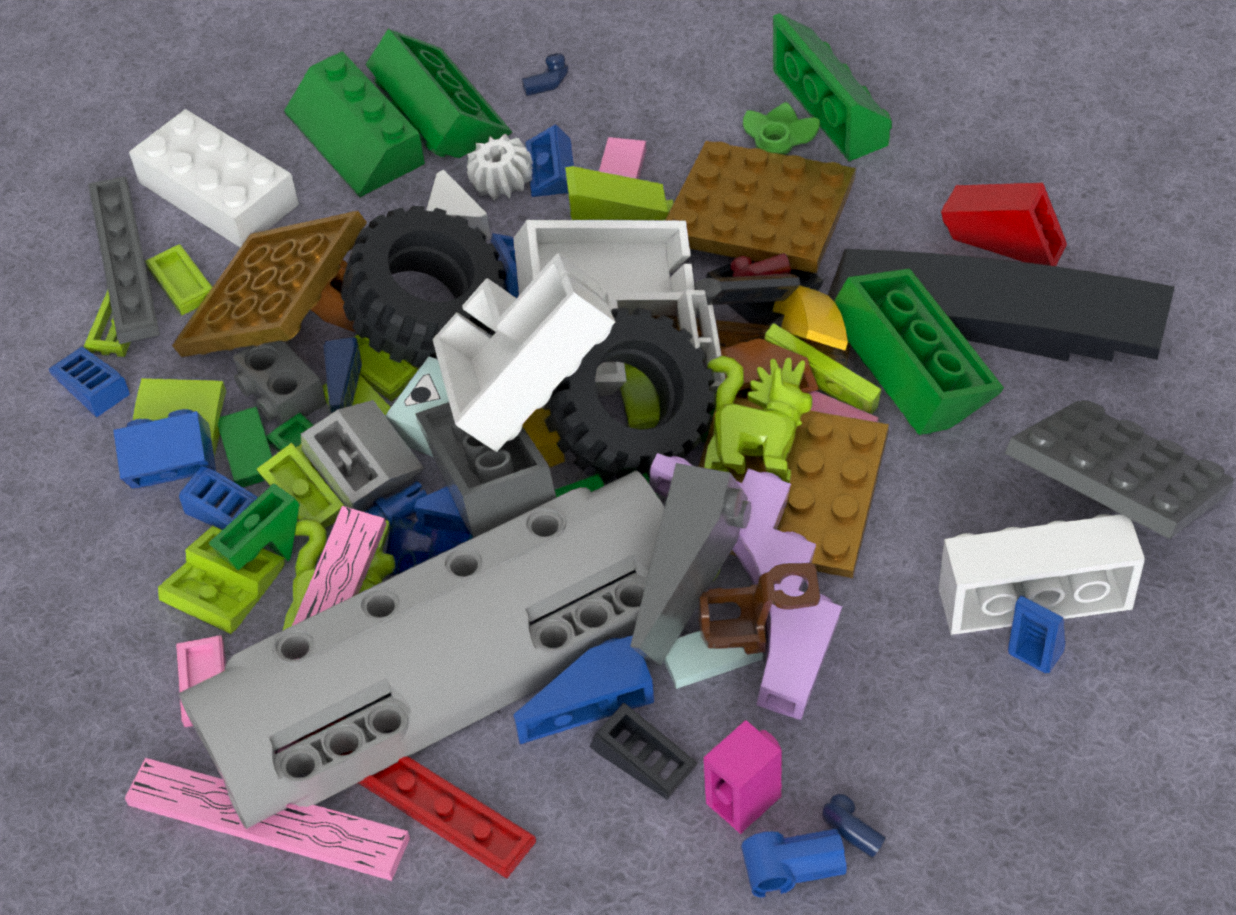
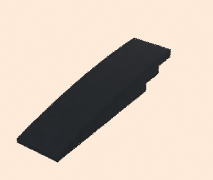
(1030, 304)

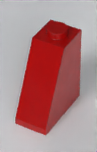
(1006, 221)

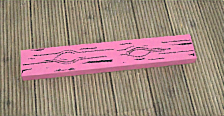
(341, 565)
(301, 830)

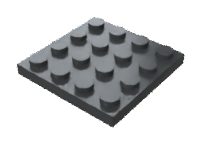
(1122, 467)

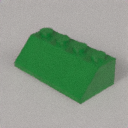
(828, 90)
(434, 95)
(354, 125)
(914, 350)

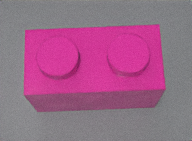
(743, 775)

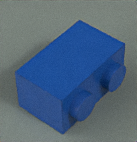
(163, 448)

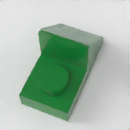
(266, 521)

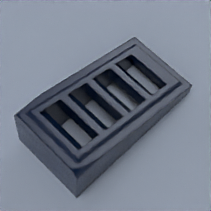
(342, 371)

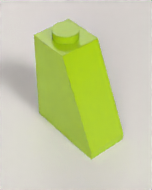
(614, 197)

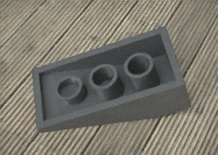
(486, 483)
(692, 544)

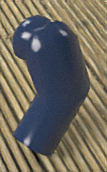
(839, 816)

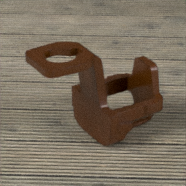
(755, 603)

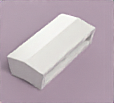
(695, 303)

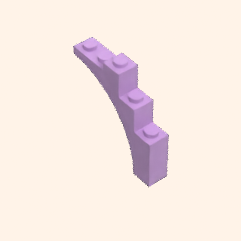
(795, 637)

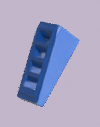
(101, 397)
(206, 490)
(1036, 635)

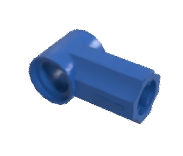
(782, 862)

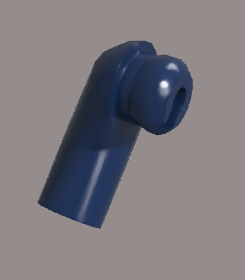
(550, 78)

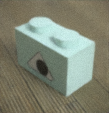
(422, 393)

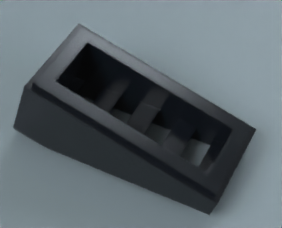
(619, 754)

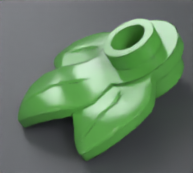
(779, 129)

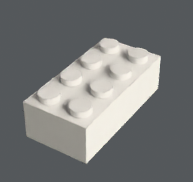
(214, 177)
(1060, 565)

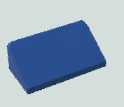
(550, 155)

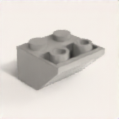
(359, 454)

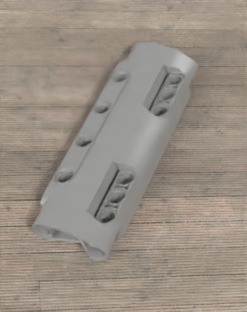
(438, 638)

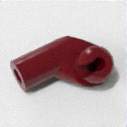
(774, 265)

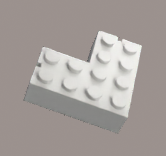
(625, 258)
(536, 344)

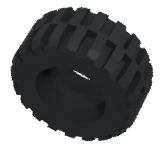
(416, 243)
(674, 371)

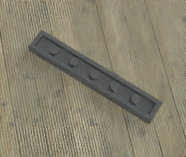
(123, 260)

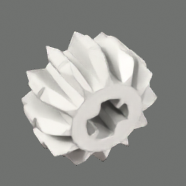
(499, 167)

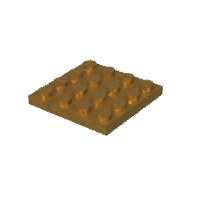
(762, 204)
(270, 285)
(831, 483)

